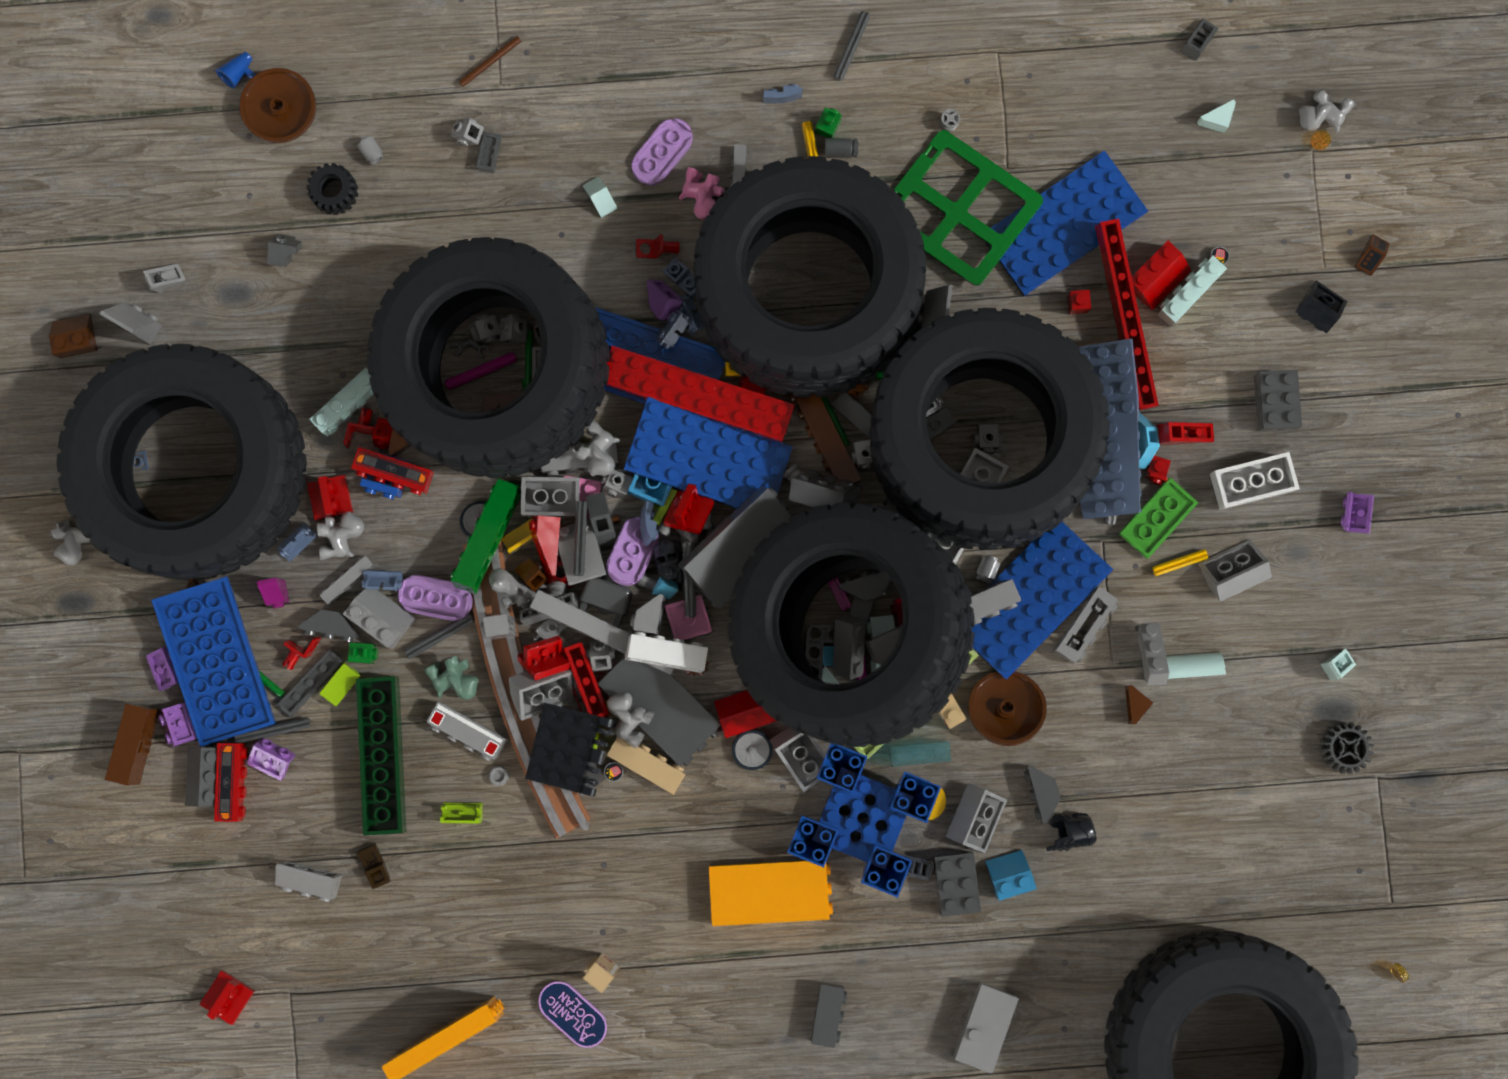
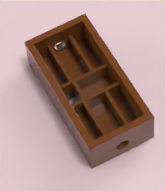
(132, 744)

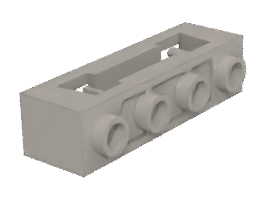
(1103, 599)

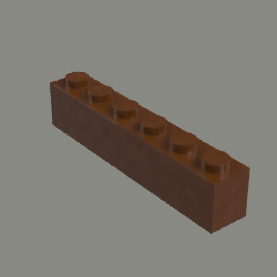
(826, 437)

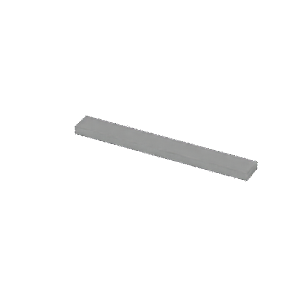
(584, 623)

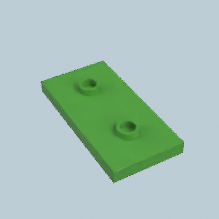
(1158, 518)

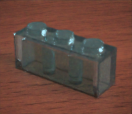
(920, 754)

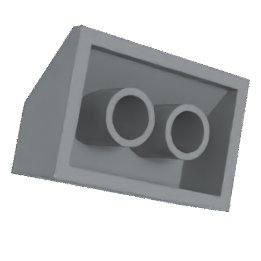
(1235, 570)
(649, 616)
(379, 617)
(531, 694)
(976, 818)
(307, 880)

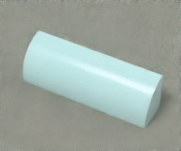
(1195, 665)

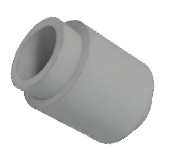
(370, 149)
(987, 569)

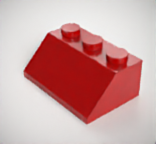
(1160, 275)
(740, 714)

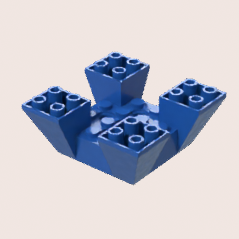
(883, 867)

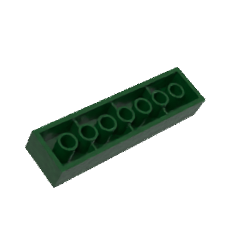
(381, 756)

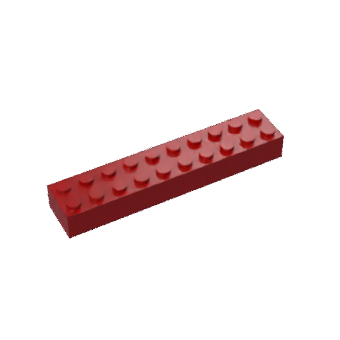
(699, 394)

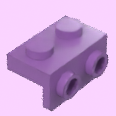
(1357, 513)

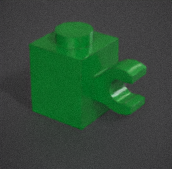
(828, 123)
(362, 653)

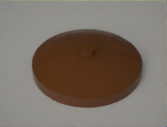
(278, 105)
(1008, 709)

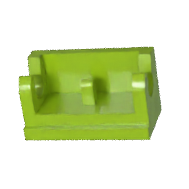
(340, 684)
(461, 813)

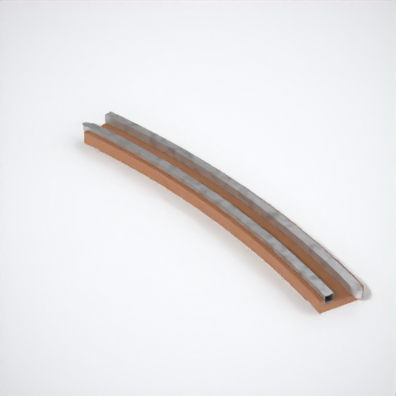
(560, 806)

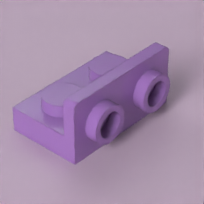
(162, 668)
(177, 725)
(270, 758)

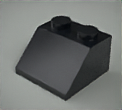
(1321, 307)

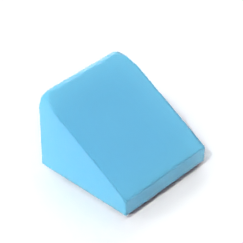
(665, 588)

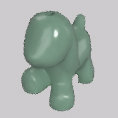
(464, 685)

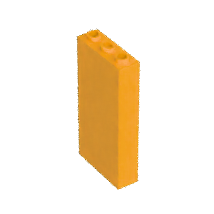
(769, 892)
(444, 1039)

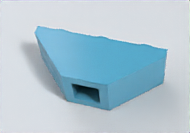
(1148, 441)

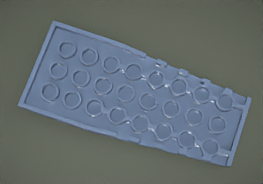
(1118, 481)

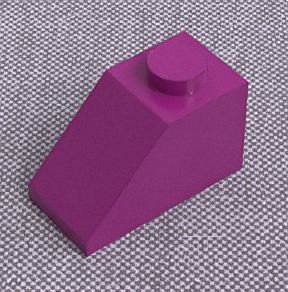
(274, 592)

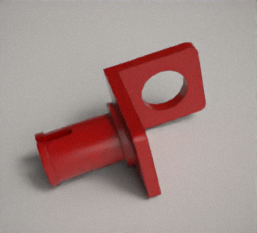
(657, 247)
(360, 427)
(297, 651)

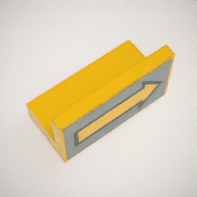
(518, 538)

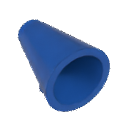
(234, 69)

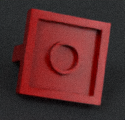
(329, 497)
(689, 511)
(544, 658)
(226, 998)

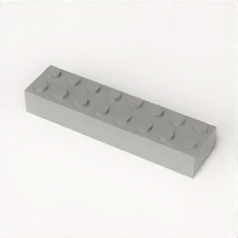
(984, 602)

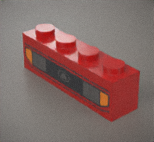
(389, 469)
(584, 682)
(230, 782)

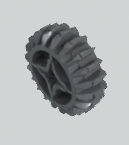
(1341, 753)

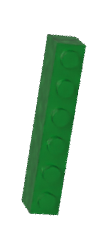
(486, 536)

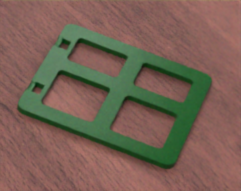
(957, 211)

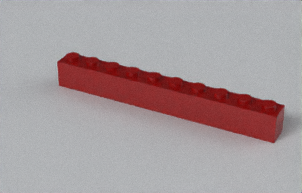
(1125, 306)

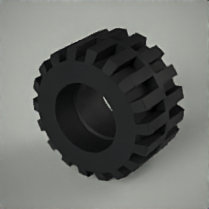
(322, 178)

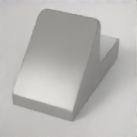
(163, 277)

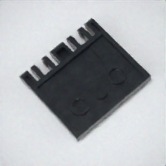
(566, 747)

